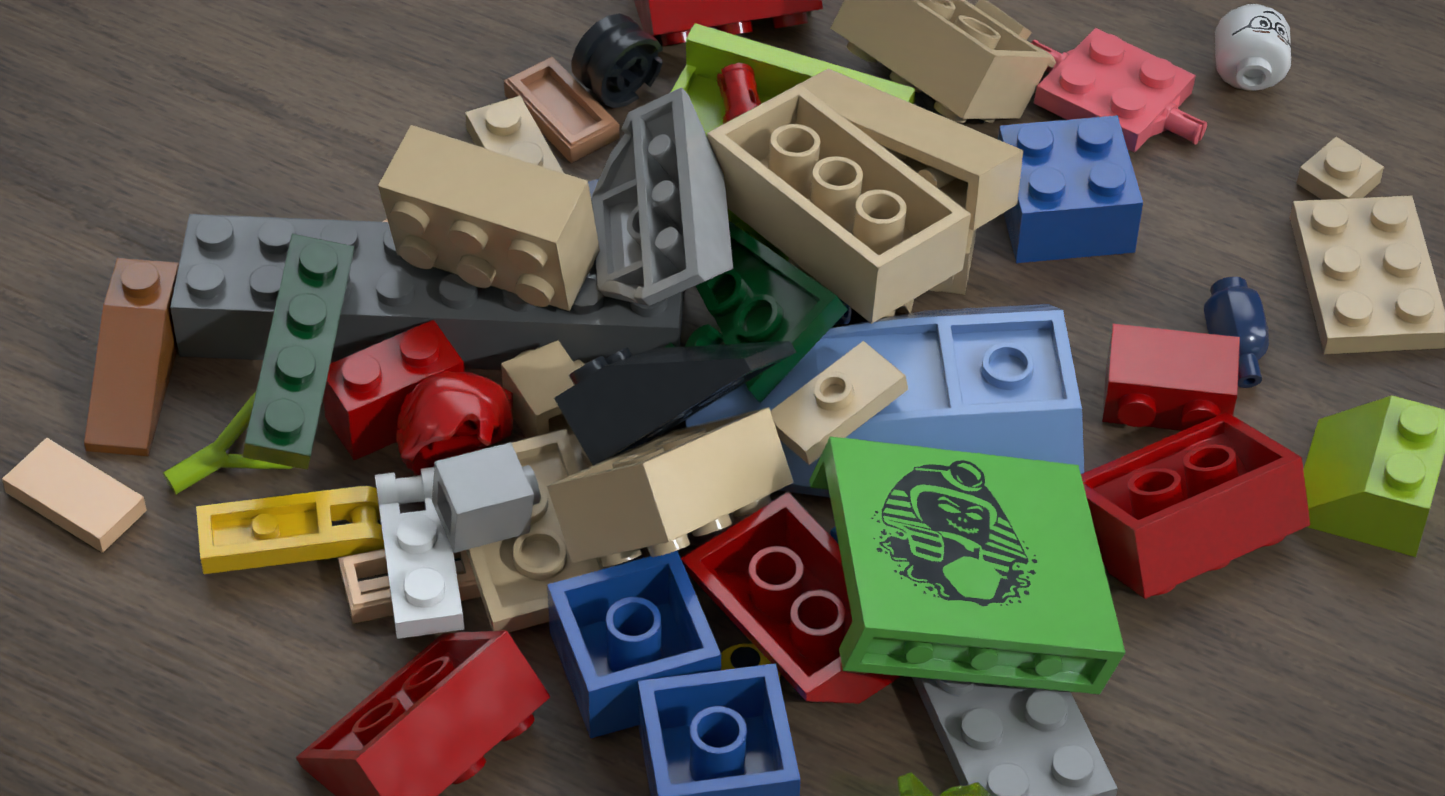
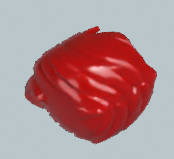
(452, 417)

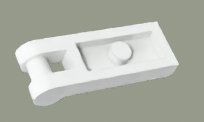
(418, 558)

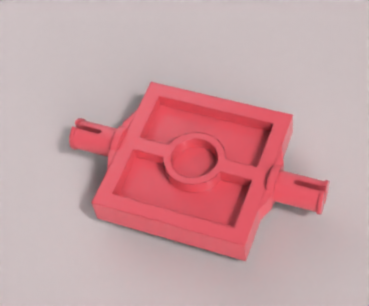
(1119, 79)

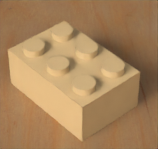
(947, 52)
(490, 218)
(671, 489)

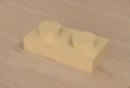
(510, 131)

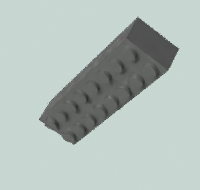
(235, 271)

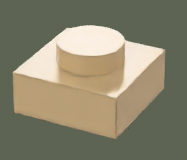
(1339, 172)

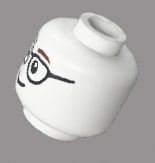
(1250, 44)

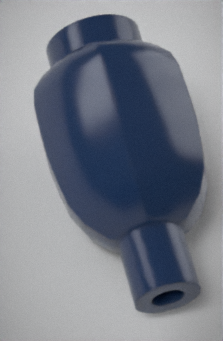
(1239, 313)

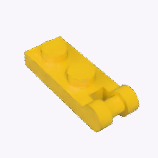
(288, 529)

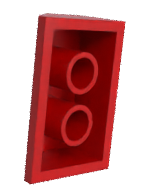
(676, 17)
(1194, 503)
(788, 595)
(430, 720)

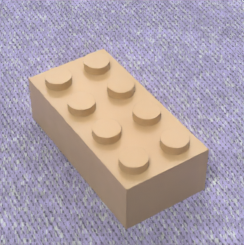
(839, 203)

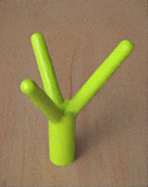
(215, 456)

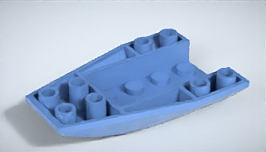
(974, 382)

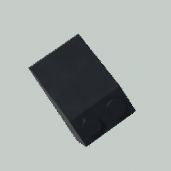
(642, 396)

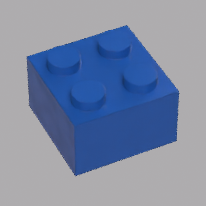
(1073, 190)
(627, 629)
(717, 734)

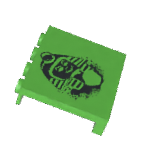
(969, 567)

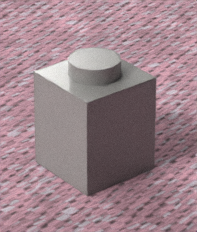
(484, 496)

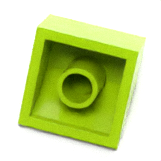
(1376, 472)

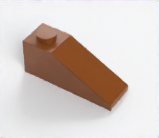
(132, 358)

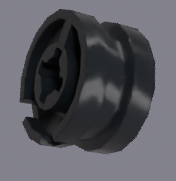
(616, 60)

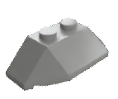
(661, 206)

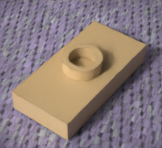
(837, 401)

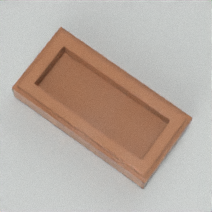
(563, 109)

